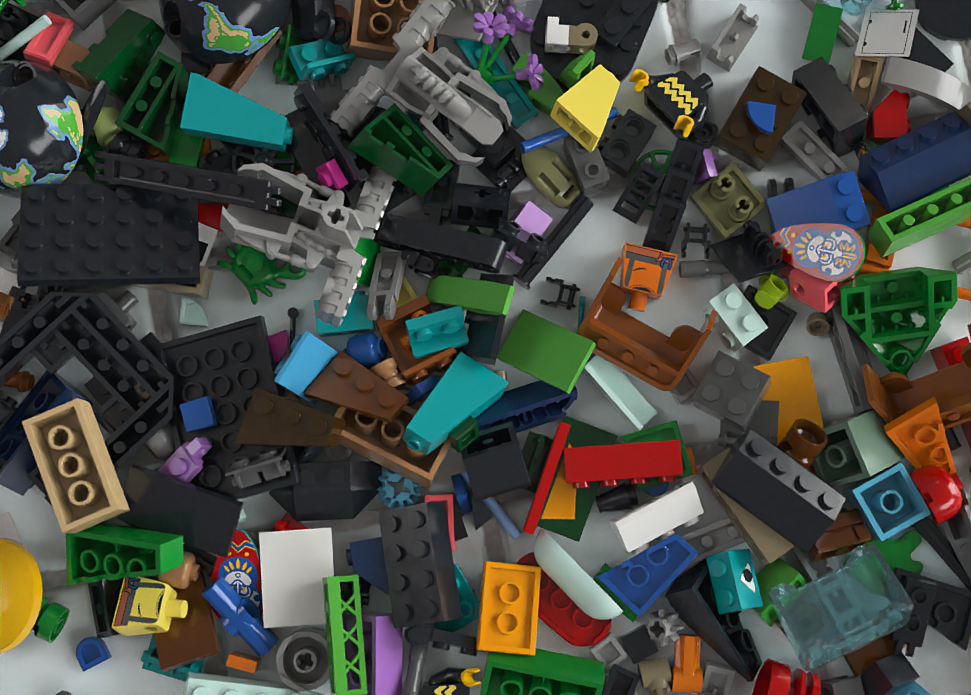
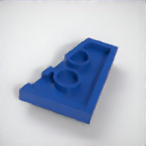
(648, 574)

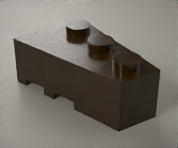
(284, 422)

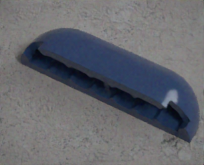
(528, 407)

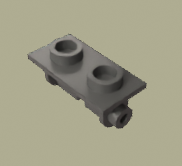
(268, 461)

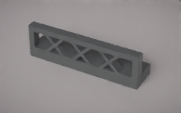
(851, 356)

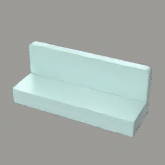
(619, 392)

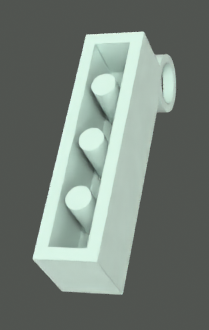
(225, 685)

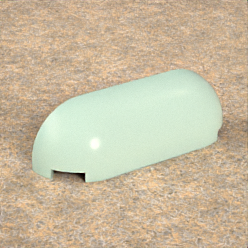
(573, 579)

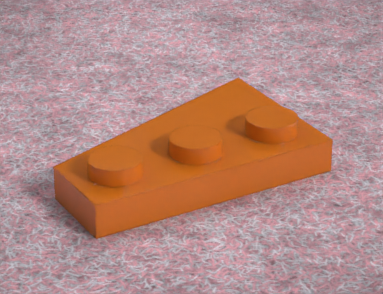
(922, 436)

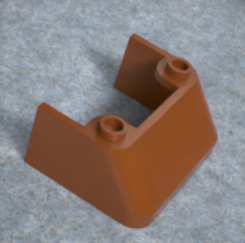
(637, 346)
(950, 386)

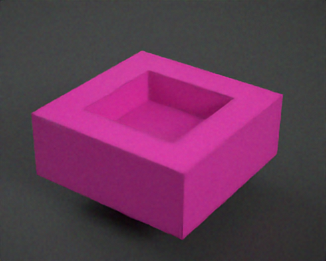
(331, 175)

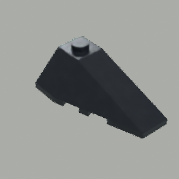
(696, 604)

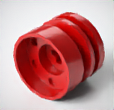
(776, 679)

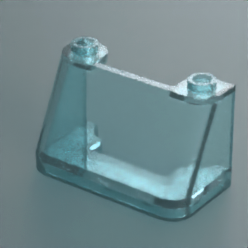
(842, 608)

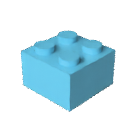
(887, 502)

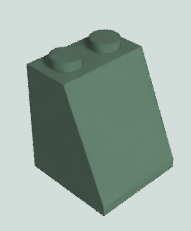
(856, 449)

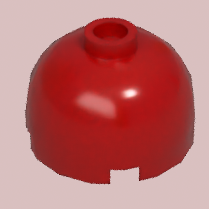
(938, 491)

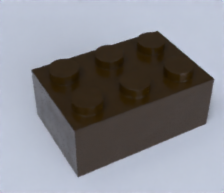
(739, 134)

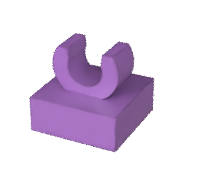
(706, 168)

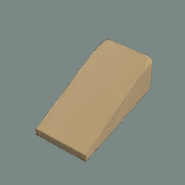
(864, 78)

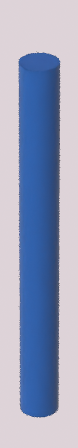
(553, 136)

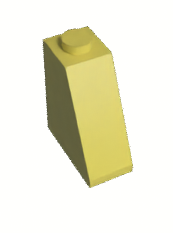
(587, 106)

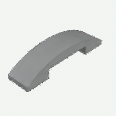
(927, 82)

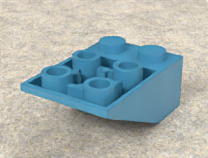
(304, 364)

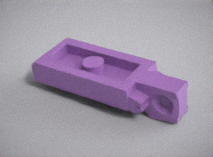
(186, 460)

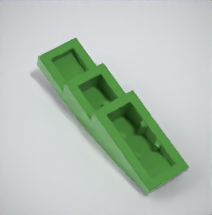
(471, 294)

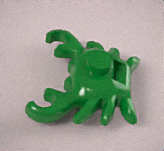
(257, 270)

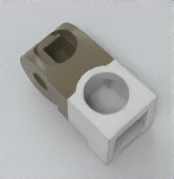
(568, 37)

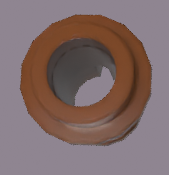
(22, 381)

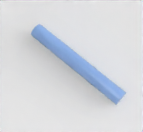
(498, 512)

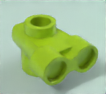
(771, 290)

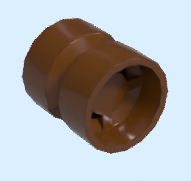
(803, 442)

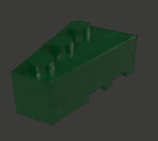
(122, 54)
(156, 104)
(401, 150)

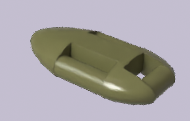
(551, 176)

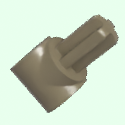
(655, 675)

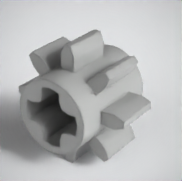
(664, 626)

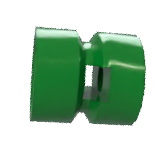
(50, 620)

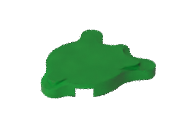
(898, 551)

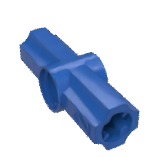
(240, 616)

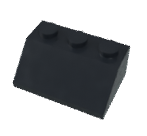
(485, 329)

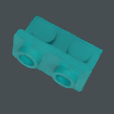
(320, 59)
(436, 332)

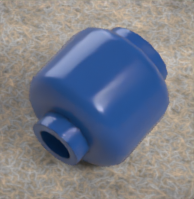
(366, 349)

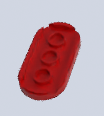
(563, 614)

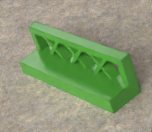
(336, 638)

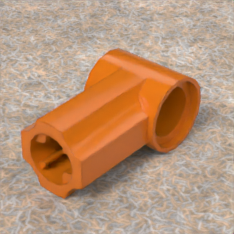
(686, 670)

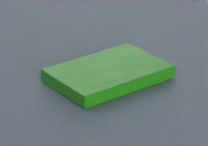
(546, 351)

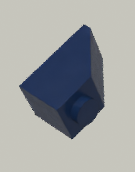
(369, 562)

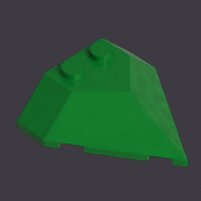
(898, 311)

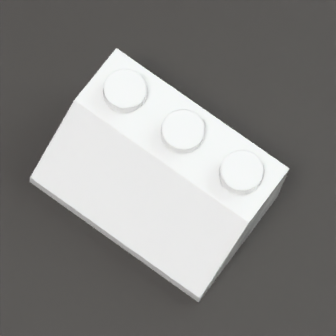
(658, 517)

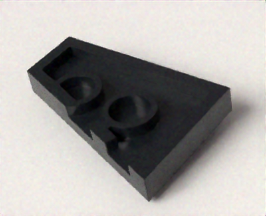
(949, 611)

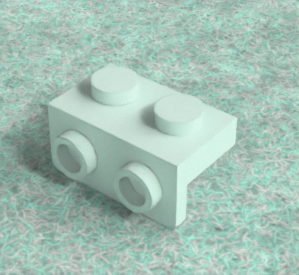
(736, 318)

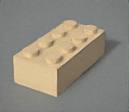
(75, 466)

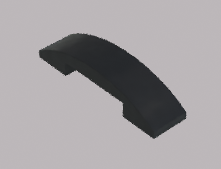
(308, 151)

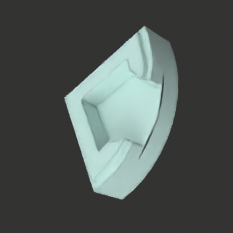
(192, 313)

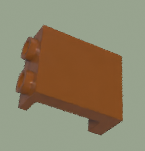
(393, 330)

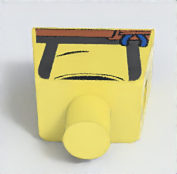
(146, 607)

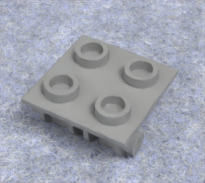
(461, 18)

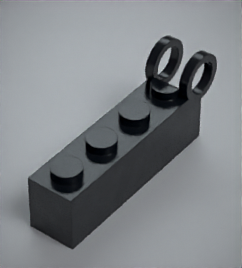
(317, 21)

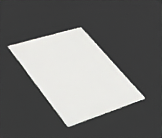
(293, 575)

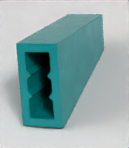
(229, 117)
(461, 392)

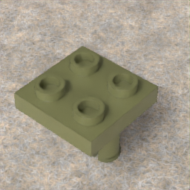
(728, 201)

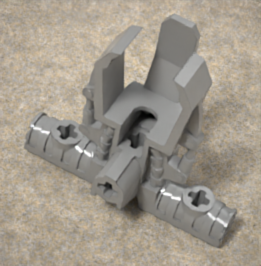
(425, 86)
(319, 232)

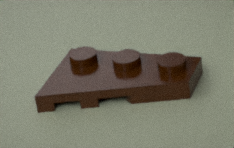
(355, 387)

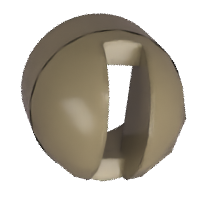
(818, 330)

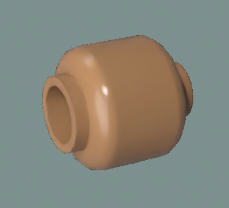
(183, 575)

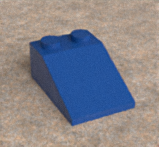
(824, 201)

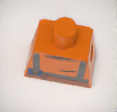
(644, 273)

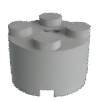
(290, 659)

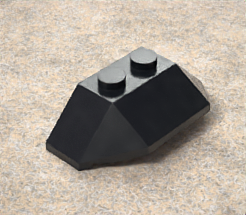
(330, 490)

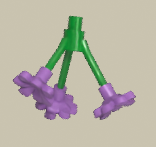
(496, 27)

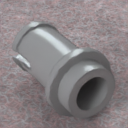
(682, 52)

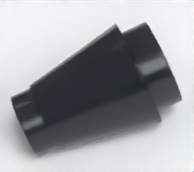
(618, 499)

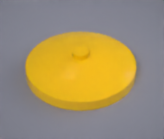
(18, 593)

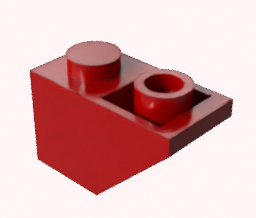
(889, 119)

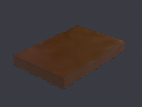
(189, 637)

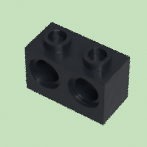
(630, 145)

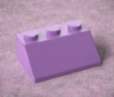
(381, 652)

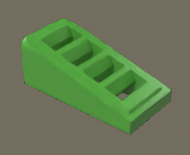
(577, 69)

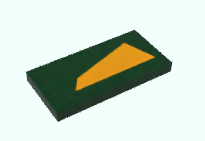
(569, 507)

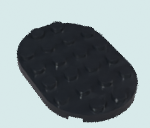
(574, 13)

